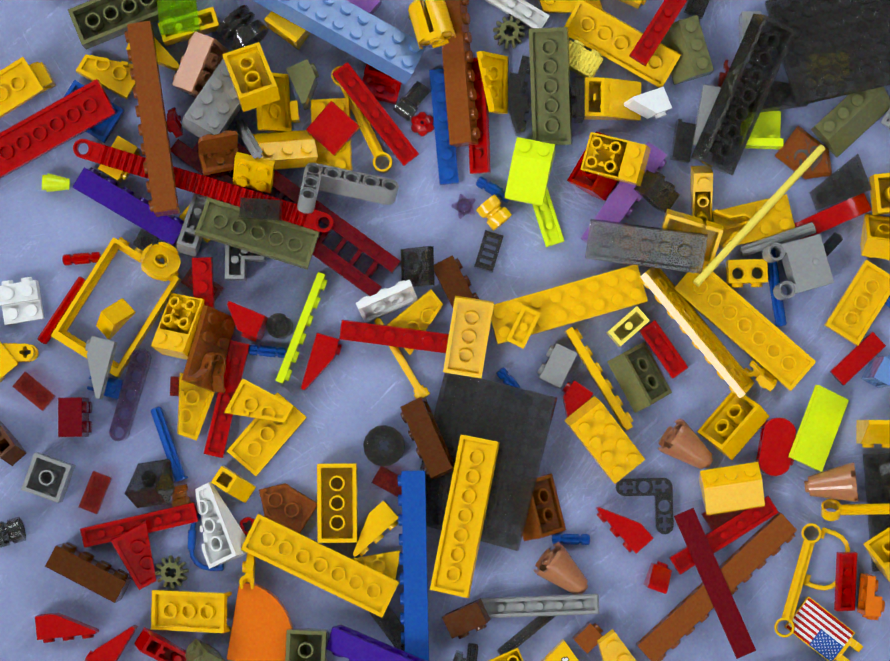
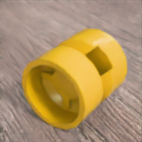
(493, 212)

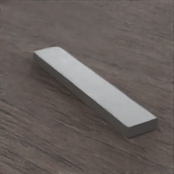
(542, 605)

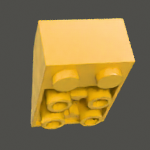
(606, 98)
(616, 158)
(178, 326)

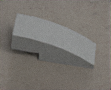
(707, 100)

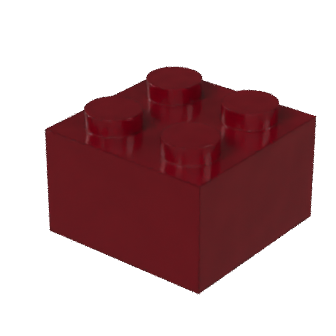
(74, 417)

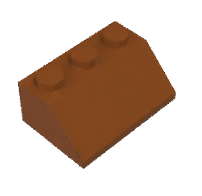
(545, 511)

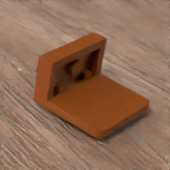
(217, 152)

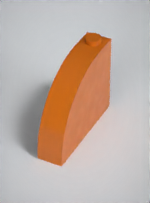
(258, 626)

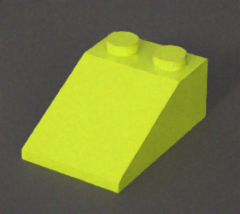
(530, 171)

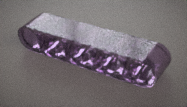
(123, 402)

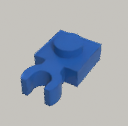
(112, 389)

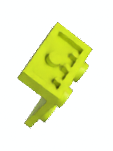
(766, 132)

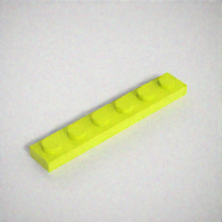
(299, 335)

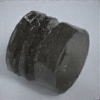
(239, 27)
(372, 444)

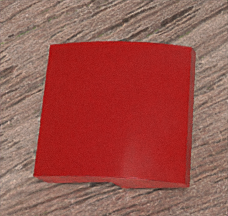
(381, 85)

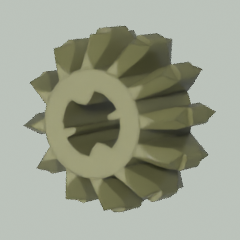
(516, 34)
(171, 564)

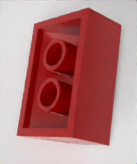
(591, 183)
(248, 321)

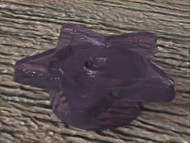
(463, 211)

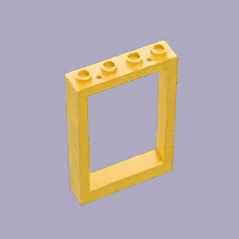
(61, 331)

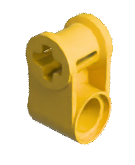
(18, 351)

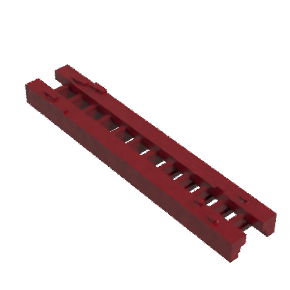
(321, 252)

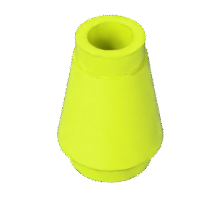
(55, 183)

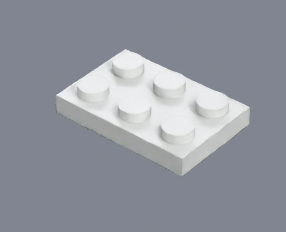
(386, 301)

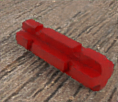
(81, 258)

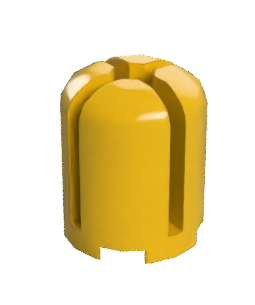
(431, 22)

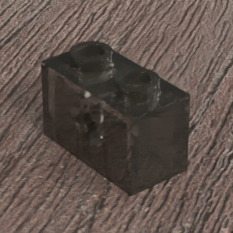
(657, 191)
(261, 209)

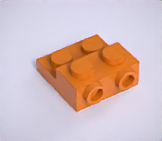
(868, 602)

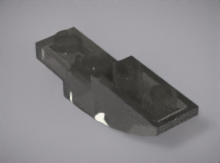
(518, 103)

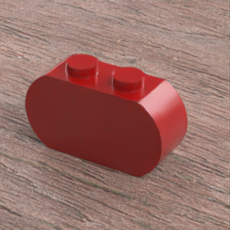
(775, 445)

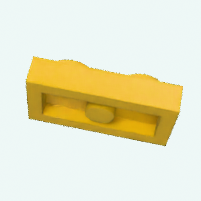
(523, 326)

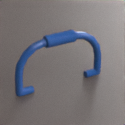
(191, 546)

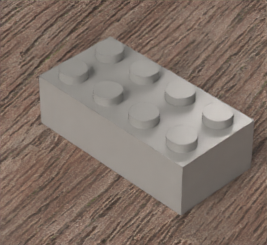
(214, 106)

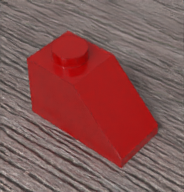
(574, 397)
(658, 577)

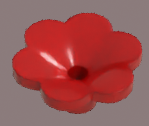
(419, 128)

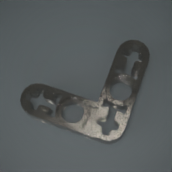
(658, 497)

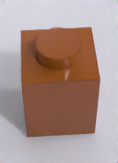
(588, 636)

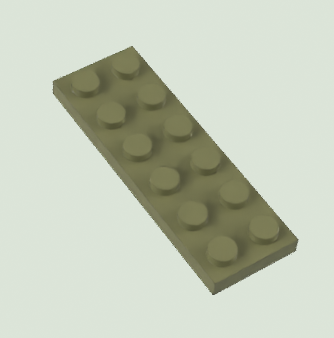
(550, 85)
(267, 238)

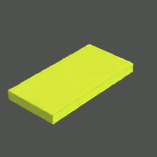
(818, 428)

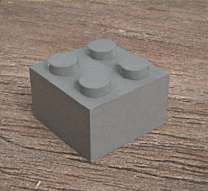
(48, 477)

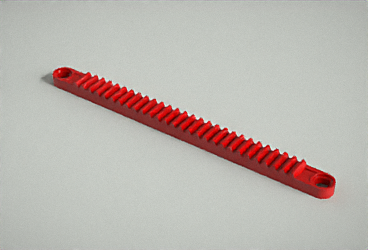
(197, 183)

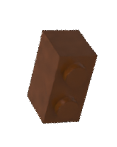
(466, 618)

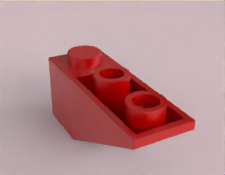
(629, 530)
(58, 625)

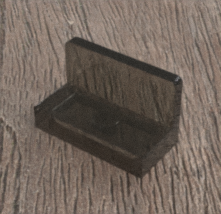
(682, 141)

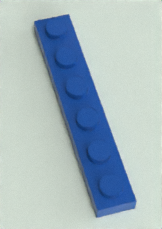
(445, 152)

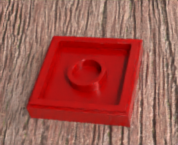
(333, 128)

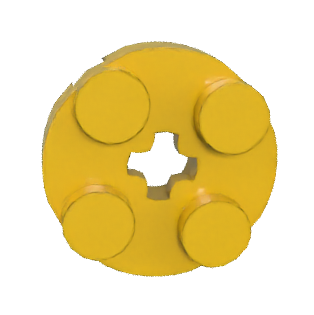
(160, 271)

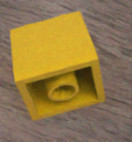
(287, 30)

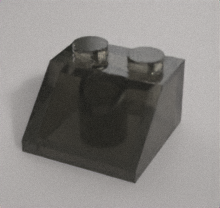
(151, 484)

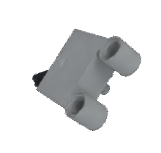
(804, 263)

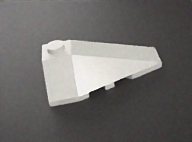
(220, 529)

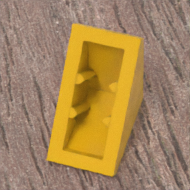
(114, 317)

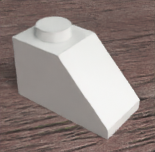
(650, 104)

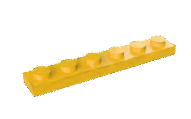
(595, 371)

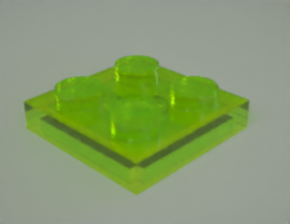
(178, 16)

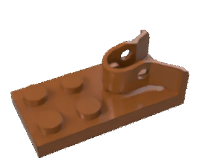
(209, 350)

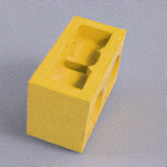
(746, 267)

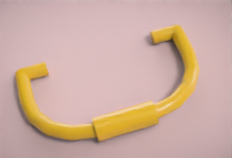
(819, 587)

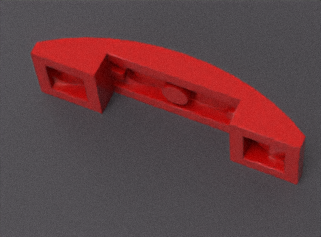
(837, 214)

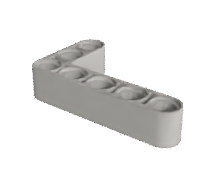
(343, 183)

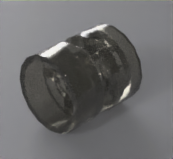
(279, 326)
(12, 531)

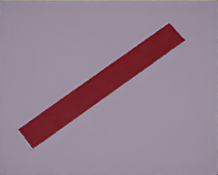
(715, 583)

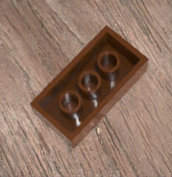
(88, 572)

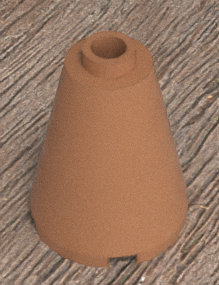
(685, 445)
(835, 483)
(561, 570)

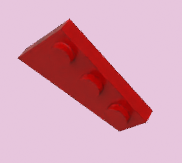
(136, 554)

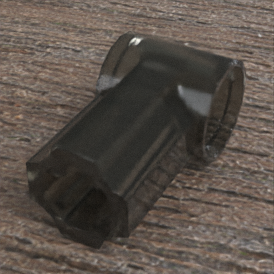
(408, 105)

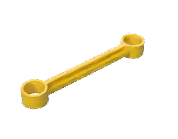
(366, 130)
(851, 509)
(798, 580)

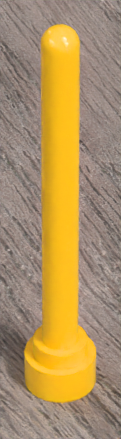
(419, 390)

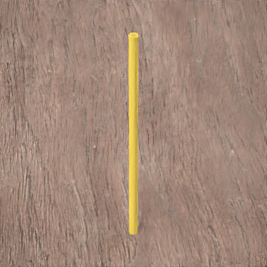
(759, 215)

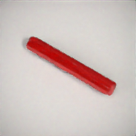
(45, 335)

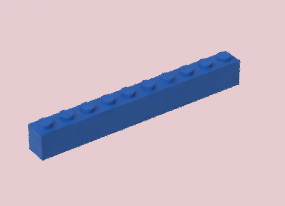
(414, 563)

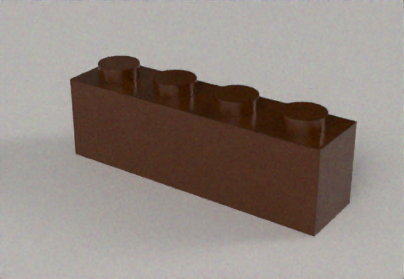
(452, 280)
(428, 438)

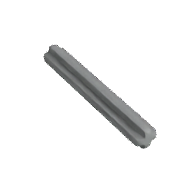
(248, 139)
(780, 238)

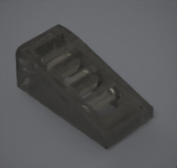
(483, 266)

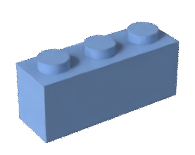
(878, 372)

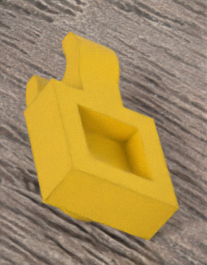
(763, 377)
(248, 568)

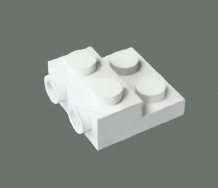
(21, 301)

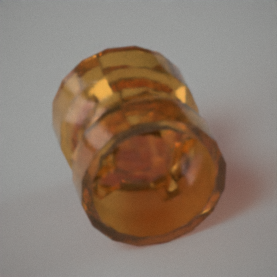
(180, 496)

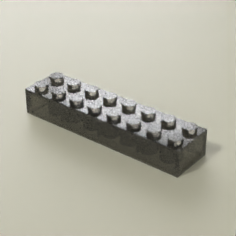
(743, 94)

